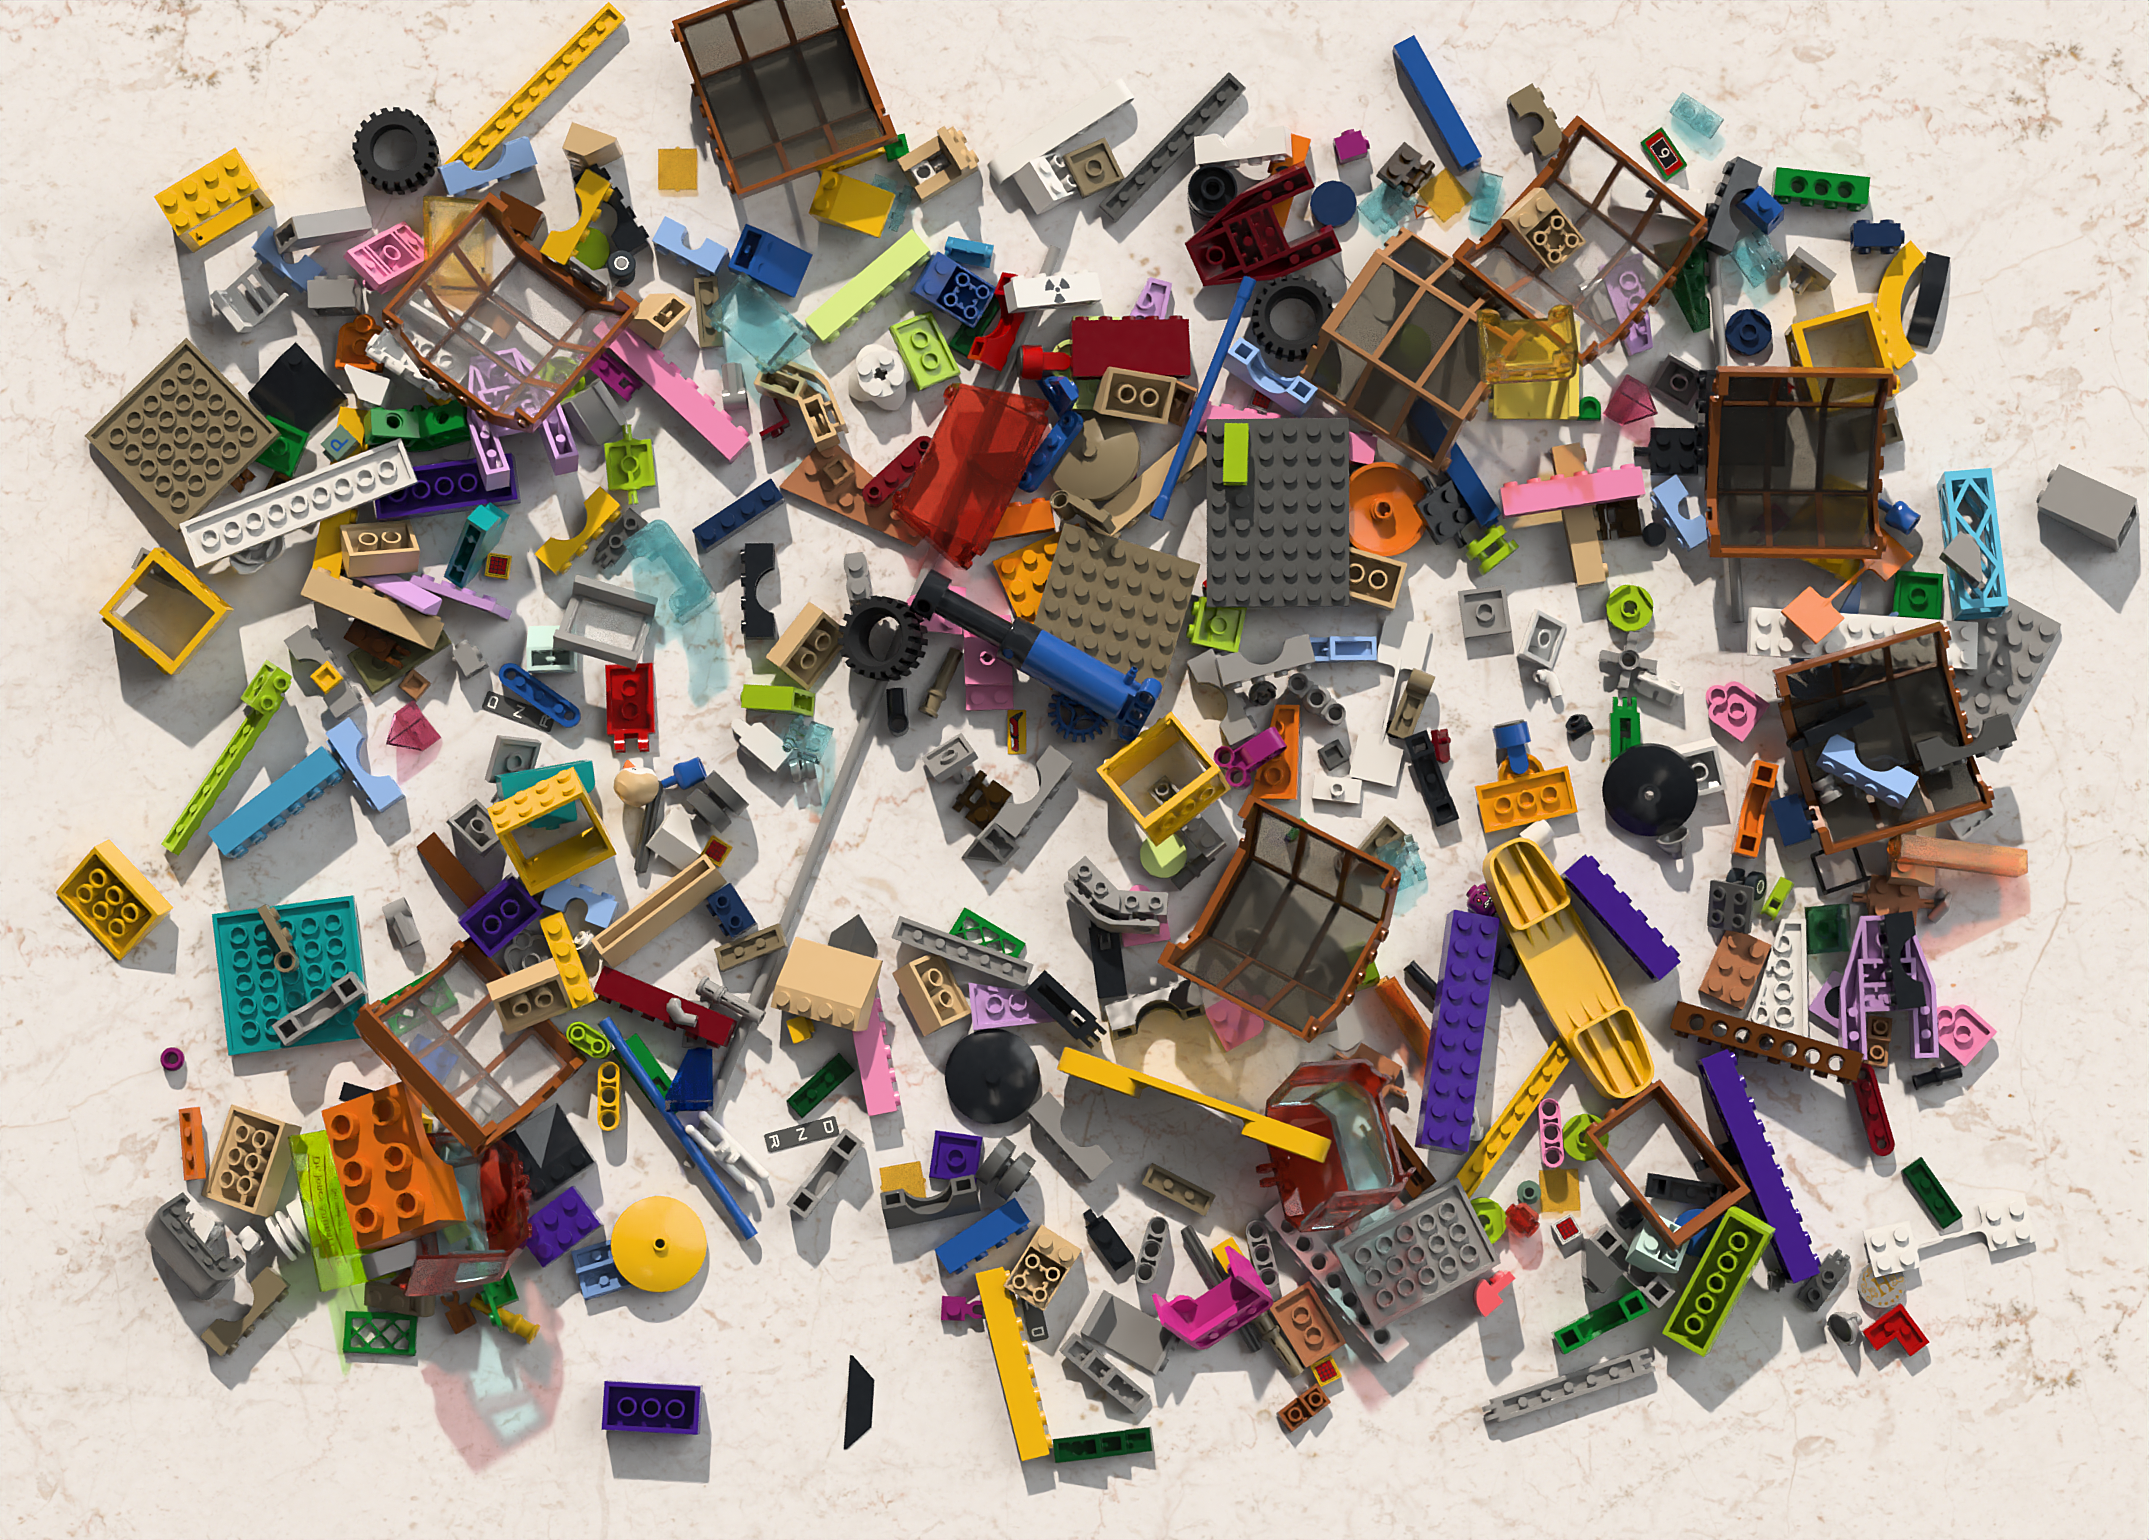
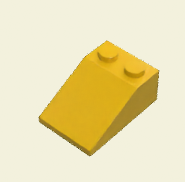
(851, 204)

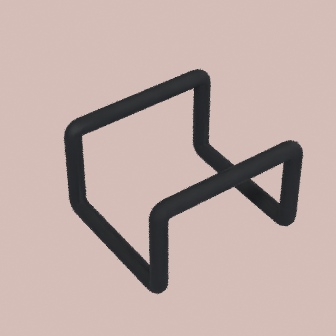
(1865, 878)

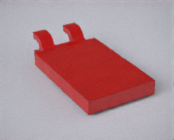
(630, 704)

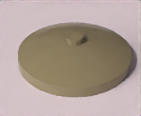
(1099, 459)

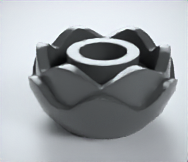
(1262, 693)

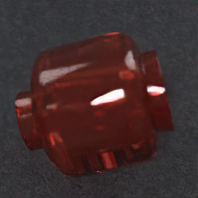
(1522, 1220)

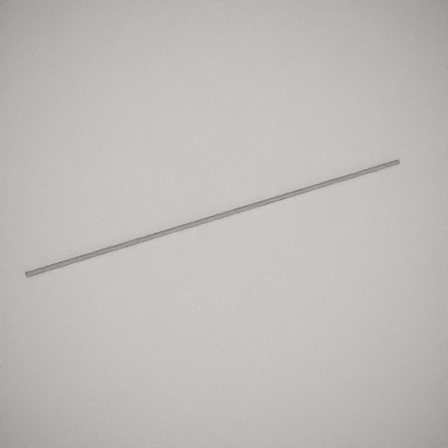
(845, 773)

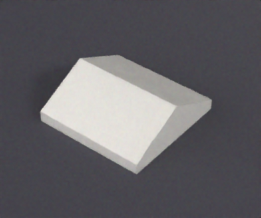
(679, 839)

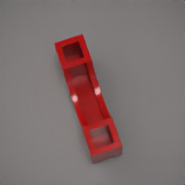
(993, 349)

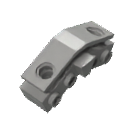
(1128, 905)

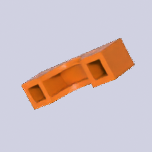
(1753, 809)

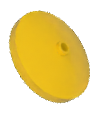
(635, 1248)

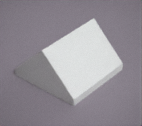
(1541, 639)

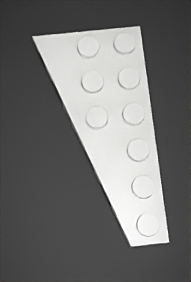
(1783, 989)

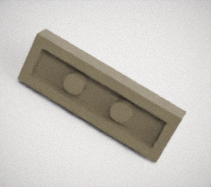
(705, 296)
(751, 947)
(1178, 1189)

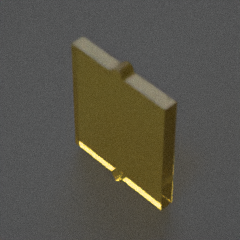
(677, 169)
(1444, 195)
(904, 1176)
(1559, 1190)

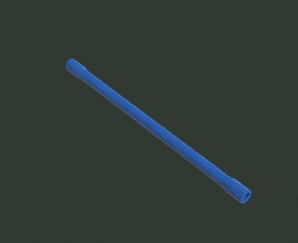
(1242, 297)
(740, 1219)

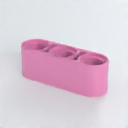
(1554, 1121)

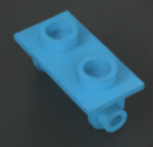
(969, 252)

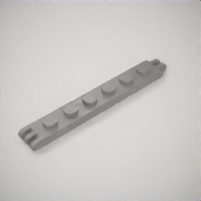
(1569, 1386)

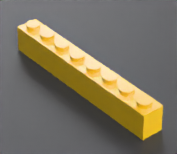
(328, 546)
(1013, 1365)

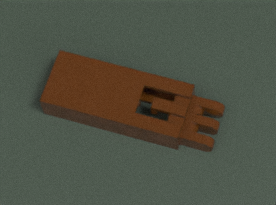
(1422, 1177)

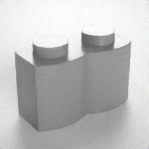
(857, 572)

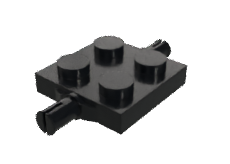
(1670, 452)
(1443, 512)

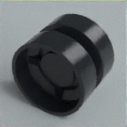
(1210, 191)

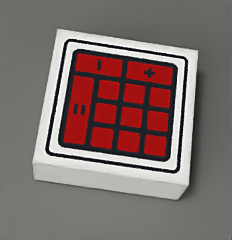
(1566, 1228)

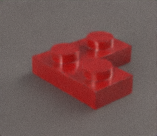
(1898, 1325)

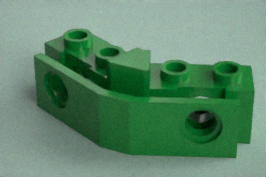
(418, 428)

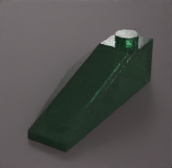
(1690, 290)

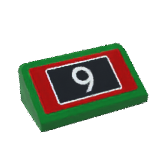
(1664, 154)

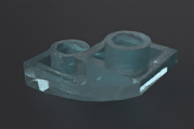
(1696, 115)
(1485, 198)

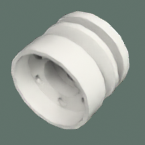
(289, 1231)

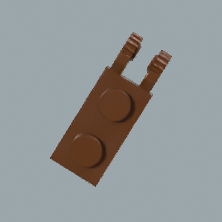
(374, 642)

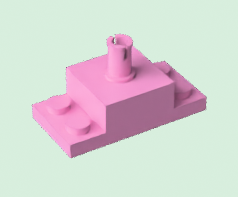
(387, 258)
(986, 677)

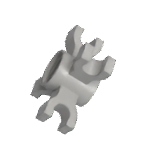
(1616, 658)

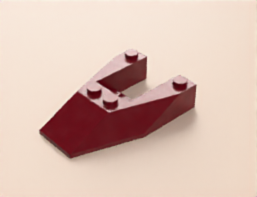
(1249, 239)

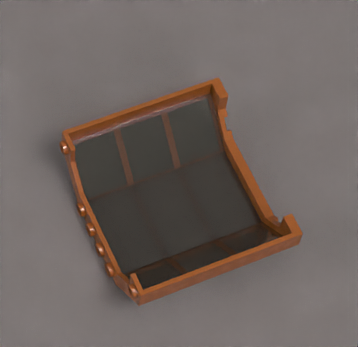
(782, 88)
(1796, 462)
(1911, 700)
(1289, 923)

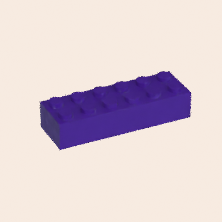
(446, 490)
(1621, 918)

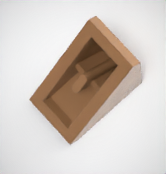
(1181, 402)

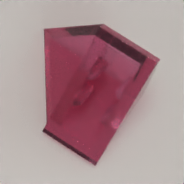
(1630, 402)
(412, 729)

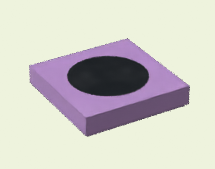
(1827, 1000)

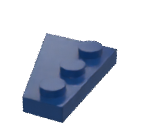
(1059, 393)

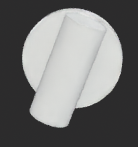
(583, 942)

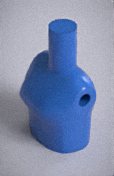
(1899, 516)
(686, 774)

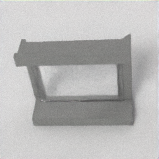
(606, 622)

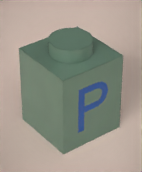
(339, 444)

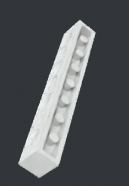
(1395, 1341)

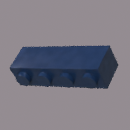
(738, 515)

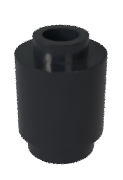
(1506, 963)
(1629, 1216)

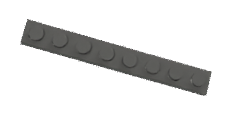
(1172, 147)

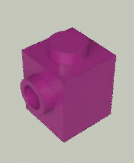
(1351, 146)

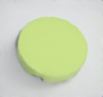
(1164, 859)

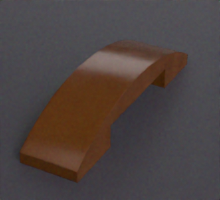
(451, 870)

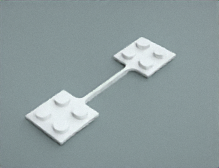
(1378, 755)
(1895, 1248)

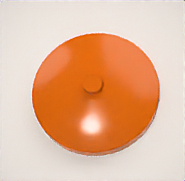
(1383, 509)

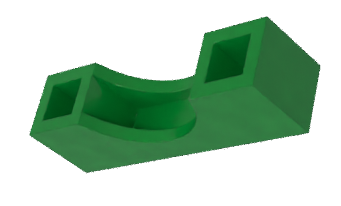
(1600, 1321)

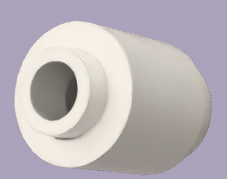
(1538, 832)

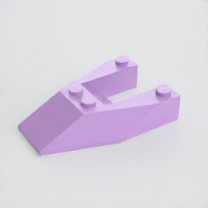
(491, 458)
(1866, 990)

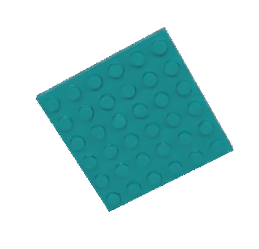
(260, 994)

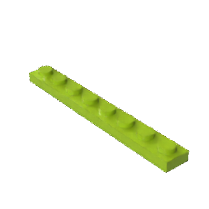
(217, 779)

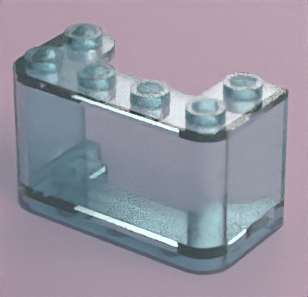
(697, 592)

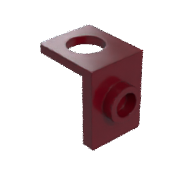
(778, 428)

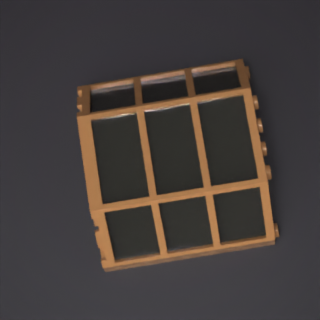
(1406, 350)

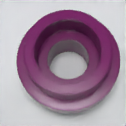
(165, 1059)

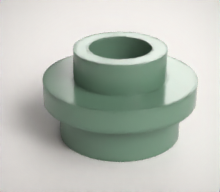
(1521, 1192)

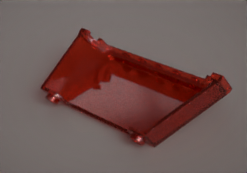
(971, 469)

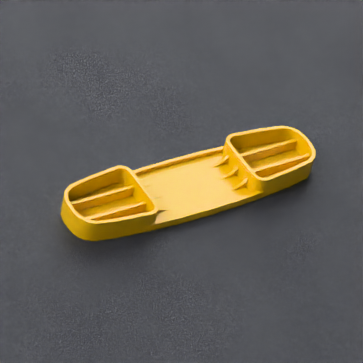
(1567, 969)
(1255, 1125)

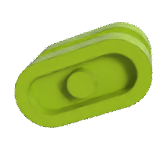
(1493, 535)
(589, 1040)

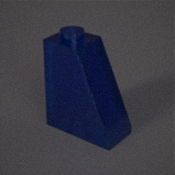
(692, 1083)

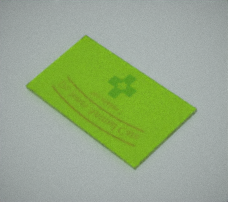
(325, 1214)

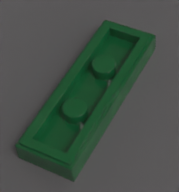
(966, 335)
(820, 1085)
(1931, 1193)

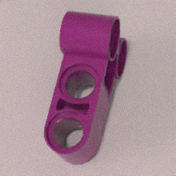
(1250, 756)

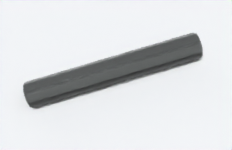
(647, 832)

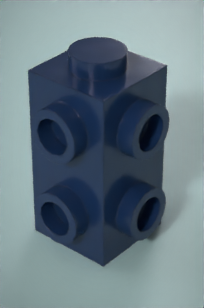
(1876, 237)

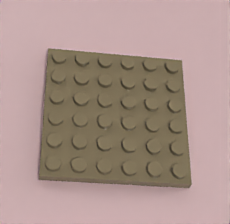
(182, 435)
(1117, 601)

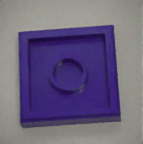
(954, 1155)

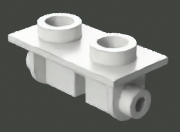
(1667, 689)

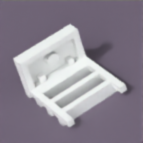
(237, 309)

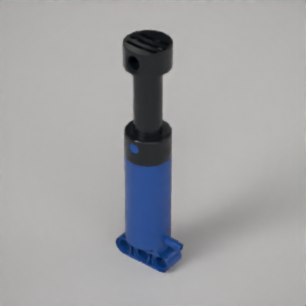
(1045, 657)

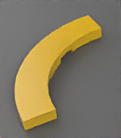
(1889, 302)

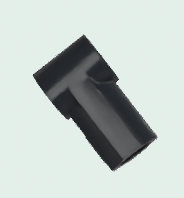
(897, 709)

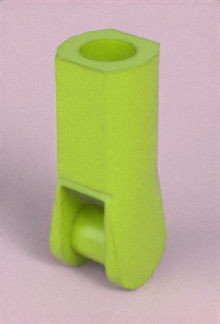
(1779, 895)

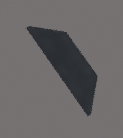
(859, 1402)

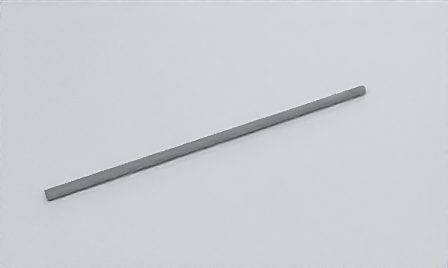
(1721, 360)

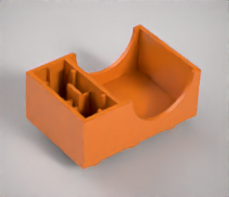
(389, 1170)

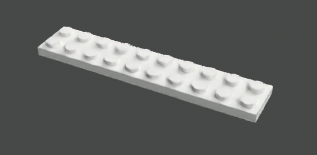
(298, 503)
(1775, 636)

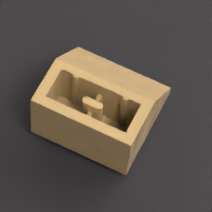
(660, 318)

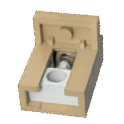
(952, 146)

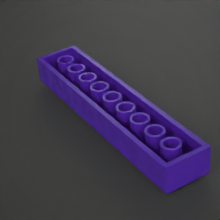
(1457, 1032)
(1758, 1166)

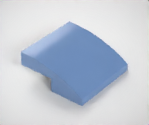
(597, 1271)

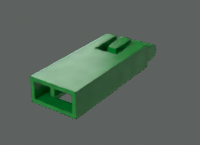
(1623, 714)
(649, 1064)

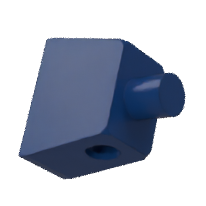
(1761, 209)

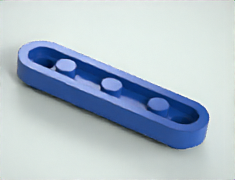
(1051, 451)
(539, 695)

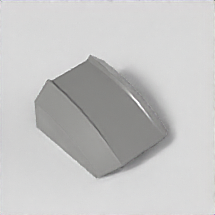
(595, 413)

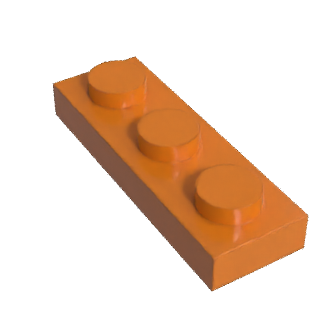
(192, 1143)

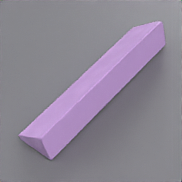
(404, 592)

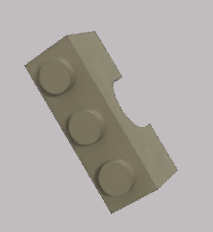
(1530, 103)

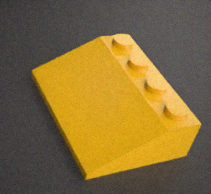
(113, 899)

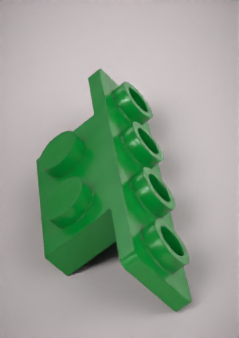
(499, 1295)

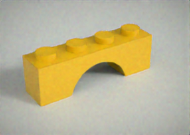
(592, 192)
(560, 553)
(568, 961)

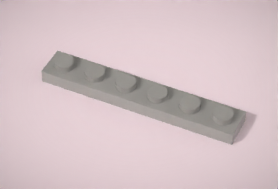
(962, 951)

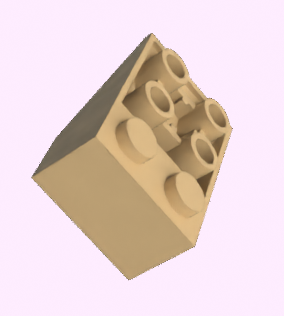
(1543, 229)
(1042, 1267)

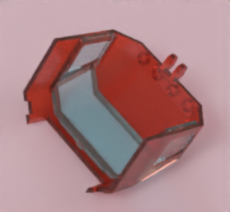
(1362, 1163)
(495, 1226)

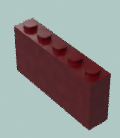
(1129, 344)

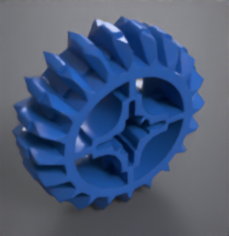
(1070, 728)

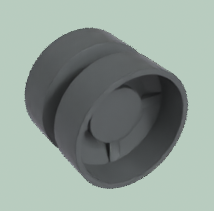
(712, 807)
(1009, 1171)

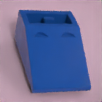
(769, 260)
(953, 290)

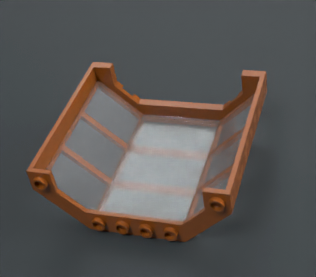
(1632, 251)
(502, 322)
(456, 1055)

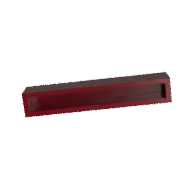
(652, 1003)

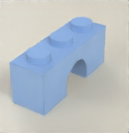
(707, 258)
(299, 272)
(1667, 497)
(600, 908)

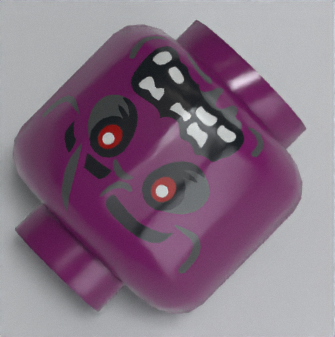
(1480, 900)

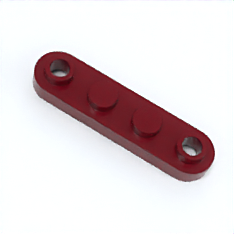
(895, 473)
(1873, 1112)

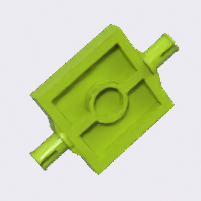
(630, 464)

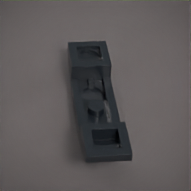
(1928, 299)
(1431, 778)
(1683, 1190)

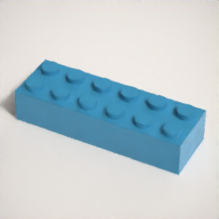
(277, 803)

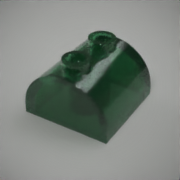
(1828, 929)

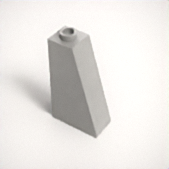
(322, 228)

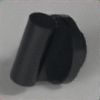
(1578, 726)

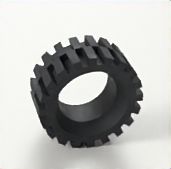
(406, 177)
(1277, 292)
(857, 638)

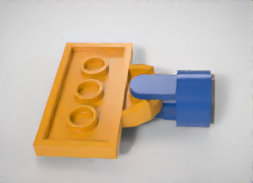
(1522, 787)

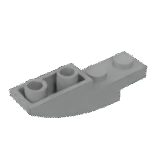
(1197, 829)

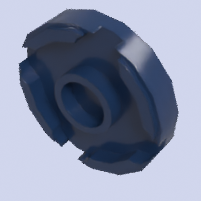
(1333, 203)
(1748, 332)

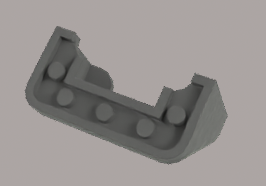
(187, 1253)

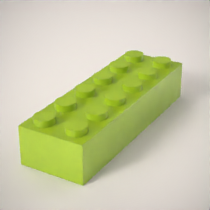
(1718, 1281)

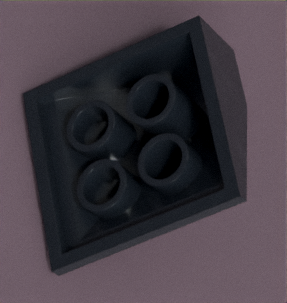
(297, 391)

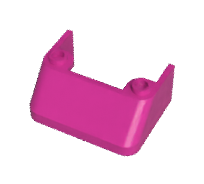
(1219, 1310)

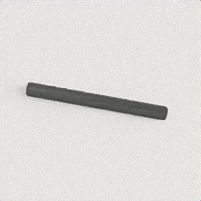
(1215, 1278)

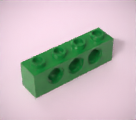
(1856, 186)

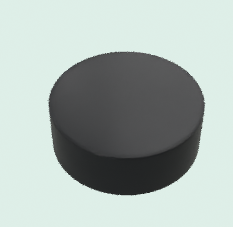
(1654, 534)

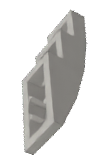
(1104, 1373)

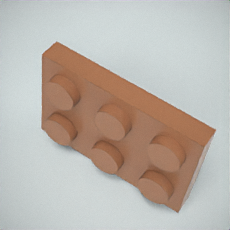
(1734, 968)
(1307, 1324)

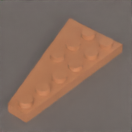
(813, 485)

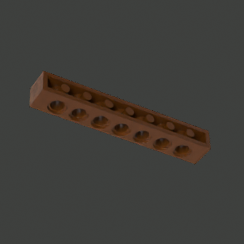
(1851, 1059)

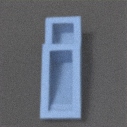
(1344, 649)

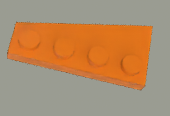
(1279, 776)

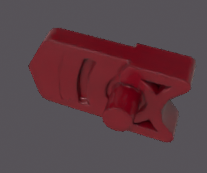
(1441, 741)

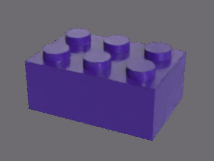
(500, 915)
(561, 1226)

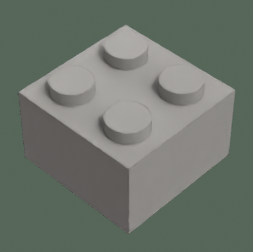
(334, 296)

